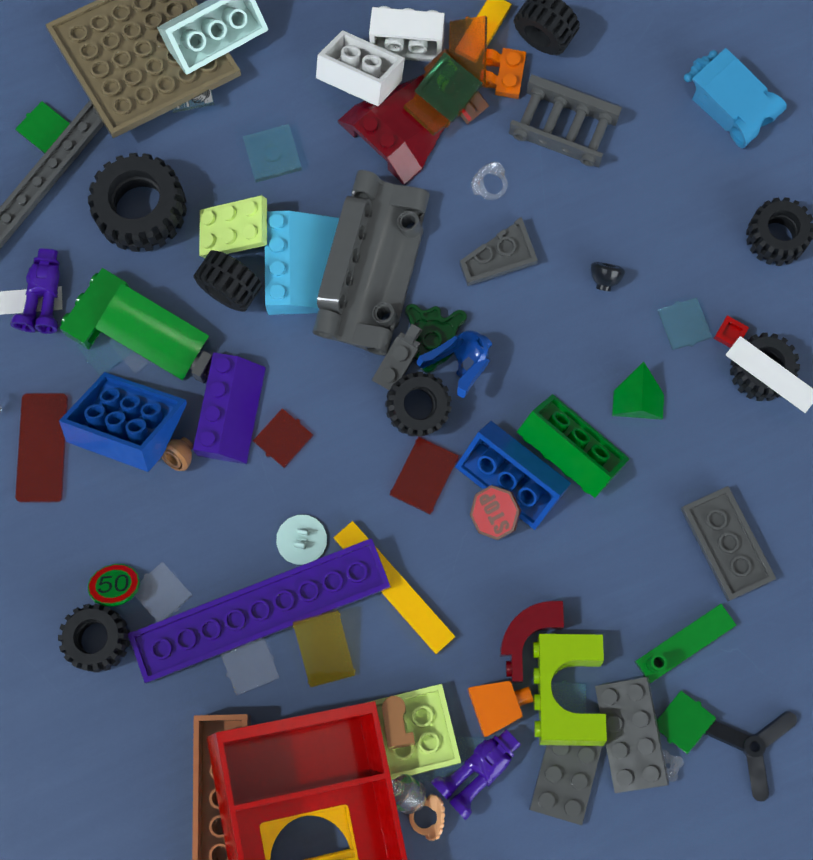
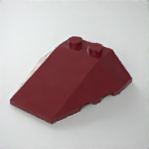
(393, 131)

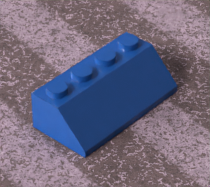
(506, 463)

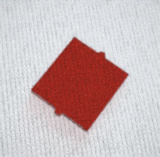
(283, 438)

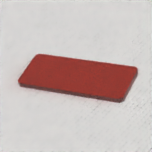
(41, 448)

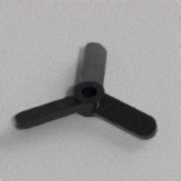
(755, 759)

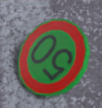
(113, 585)

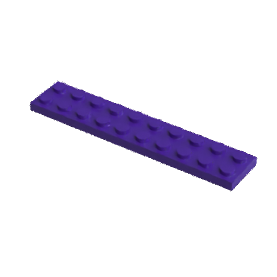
(258, 610)

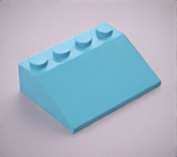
(296, 260)

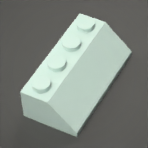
(211, 31)

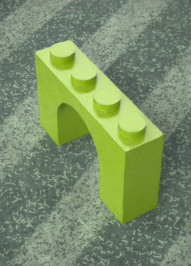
(556, 724)

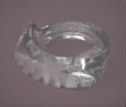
(478, 184)

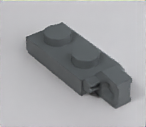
(398, 358)

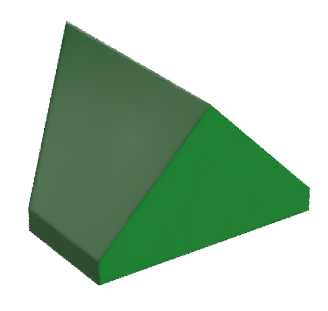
(639, 396)

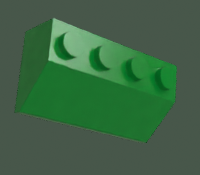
(572, 445)

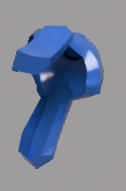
(464, 345)

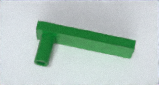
(685, 643)

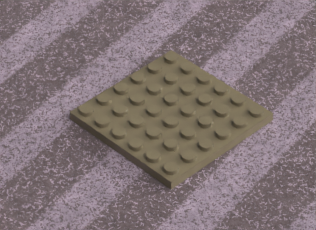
(126, 63)

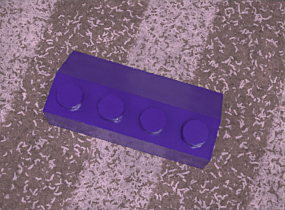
(229, 409)

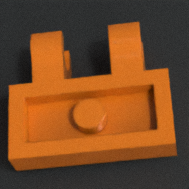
(510, 73)

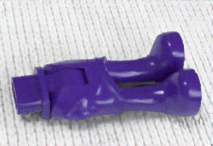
(42, 282)
(488, 760)

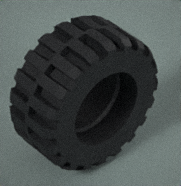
(124, 176)

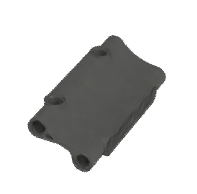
(370, 263)

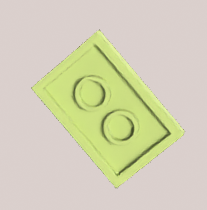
(234, 226)

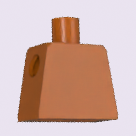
(498, 705)

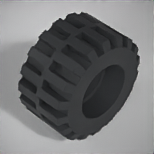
(547, 25)
(790, 216)
(227, 280)
(776, 350)
(439, 398)
(73, 632)

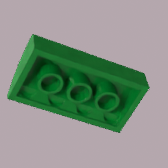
(151, 331)

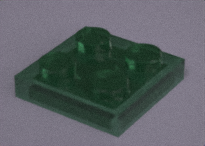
(448, 87)

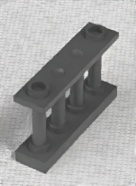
(565, 97)

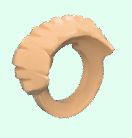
(435, 830)

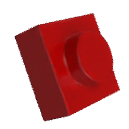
(730, 331)

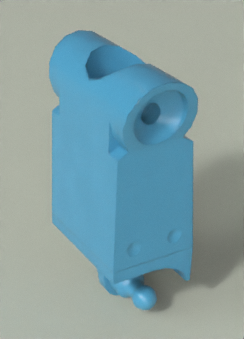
(733, 96)

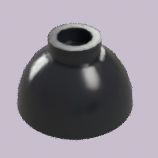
(606, 275)

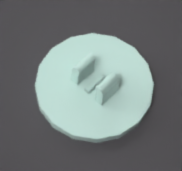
(301, 539)

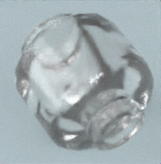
(408, 793)

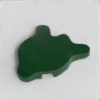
(435, 329)

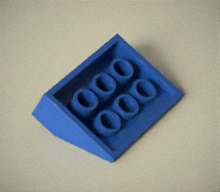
(123, 421)

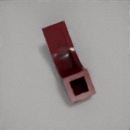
(535, 618)

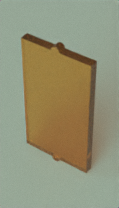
(469, 45)

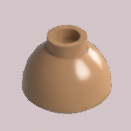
(178, 454)

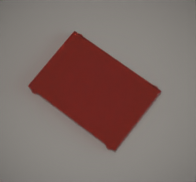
(424, 475)

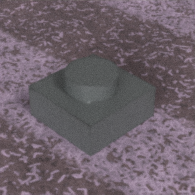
(201, 366)

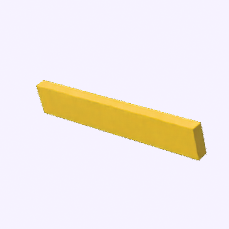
(403, 596)

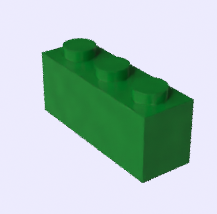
(89, 308)

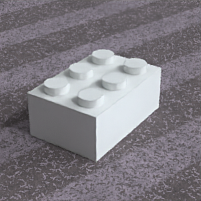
(408, 32)
(360, 68)

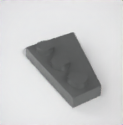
(499, 256)

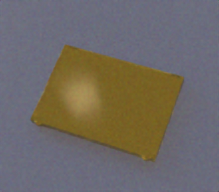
(324, 648)

